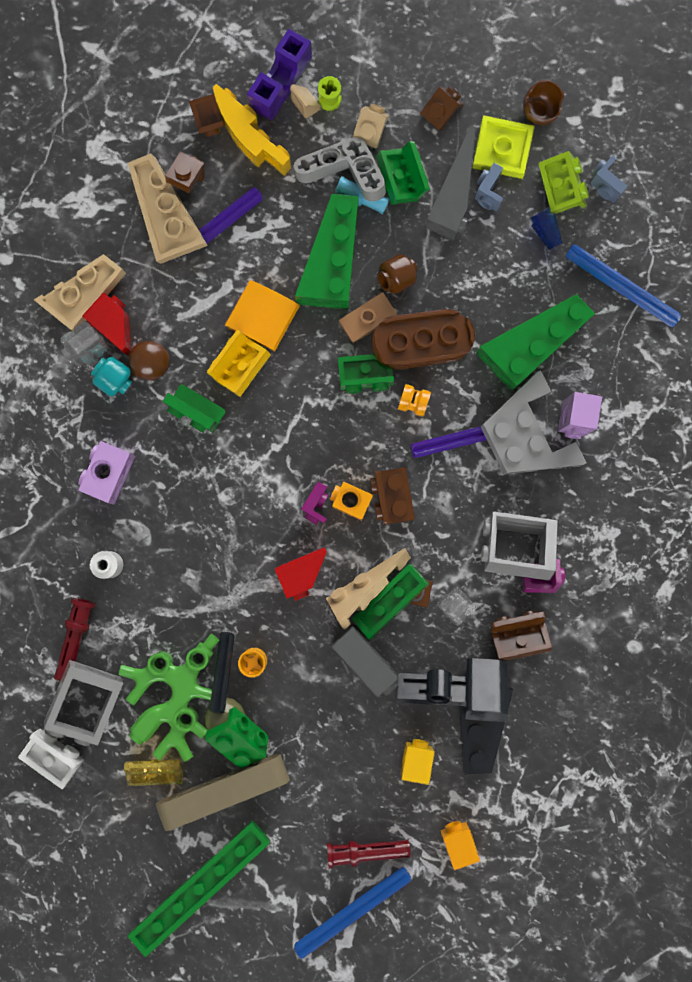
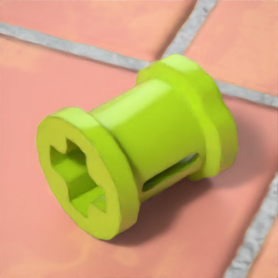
(329, 85)

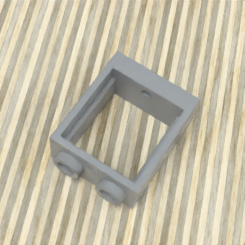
(523, 524)
(91, 676)

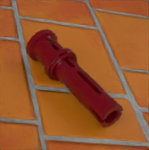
(75, 628)
(355, 853)

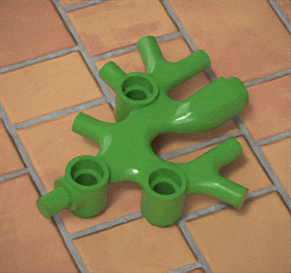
(184, 688)

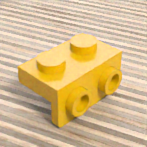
(238, 363)

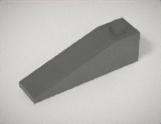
(452, 202)

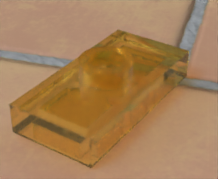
(153, 772)

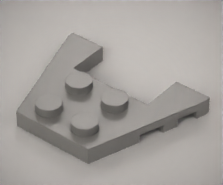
(518, 437)

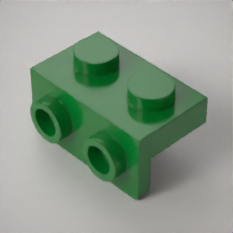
(403, 174)
(362, 373)
(198, 409)
(239, 739)

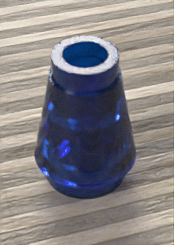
(547, 228)

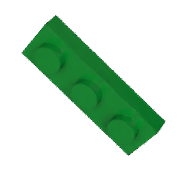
(390, 601)

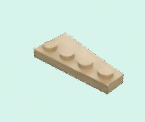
(165, 216)

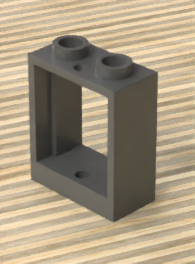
(365, 661)

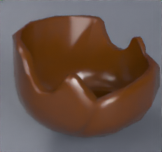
(543, 102)
(149, 360)

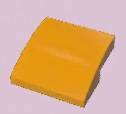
(262, 315)

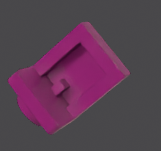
(545, 586)

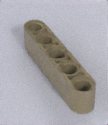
(222, 792)

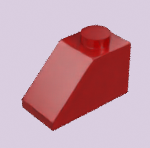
(111, 320)
(300, 574)

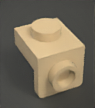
(371, 124)

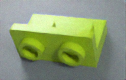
(563, 182)

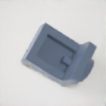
(487, 180)
(607, 183)

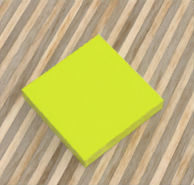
(504, 144)

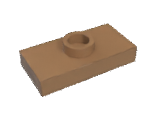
(366, 317)

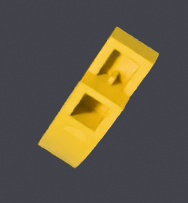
(243, 127)

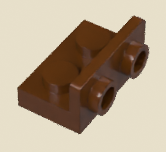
(393, 496)

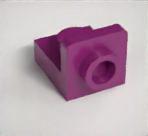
(316, 498)

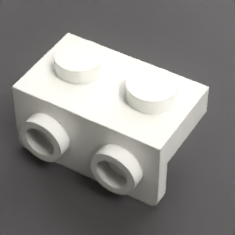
(51, 758)

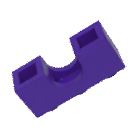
(290, 61)

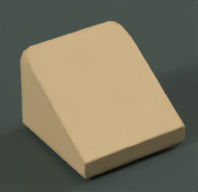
(304, 100)

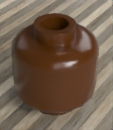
(397, 274)

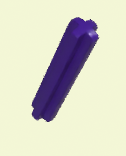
(230, 214)
(447, 442)

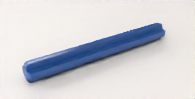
(623, 285)
(352, 912)

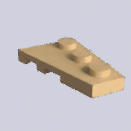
(76, 295)

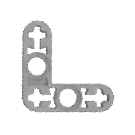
(345, 159)

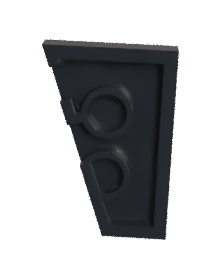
(480, 742)

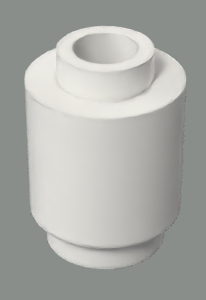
(114, 561)

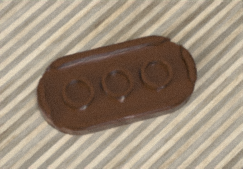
(422, 339)

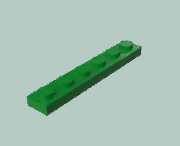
(198, 888)

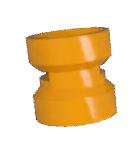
(420, 401)
(251, 666)

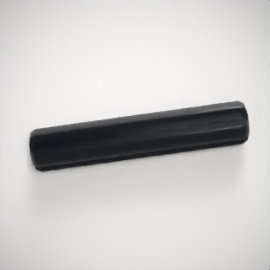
(222, 672)

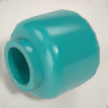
(111, 376)

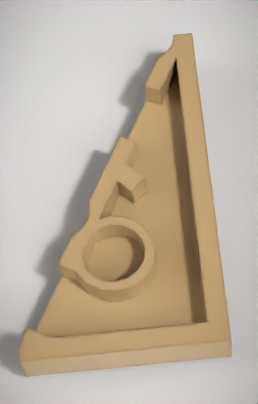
(364, 588)

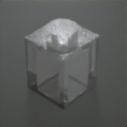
(456, 606)

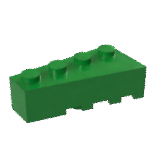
(330, 263)
(527, 346)

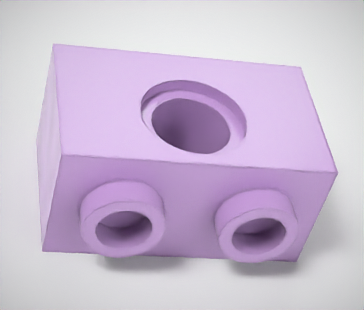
(579, 415)
(110, 487)

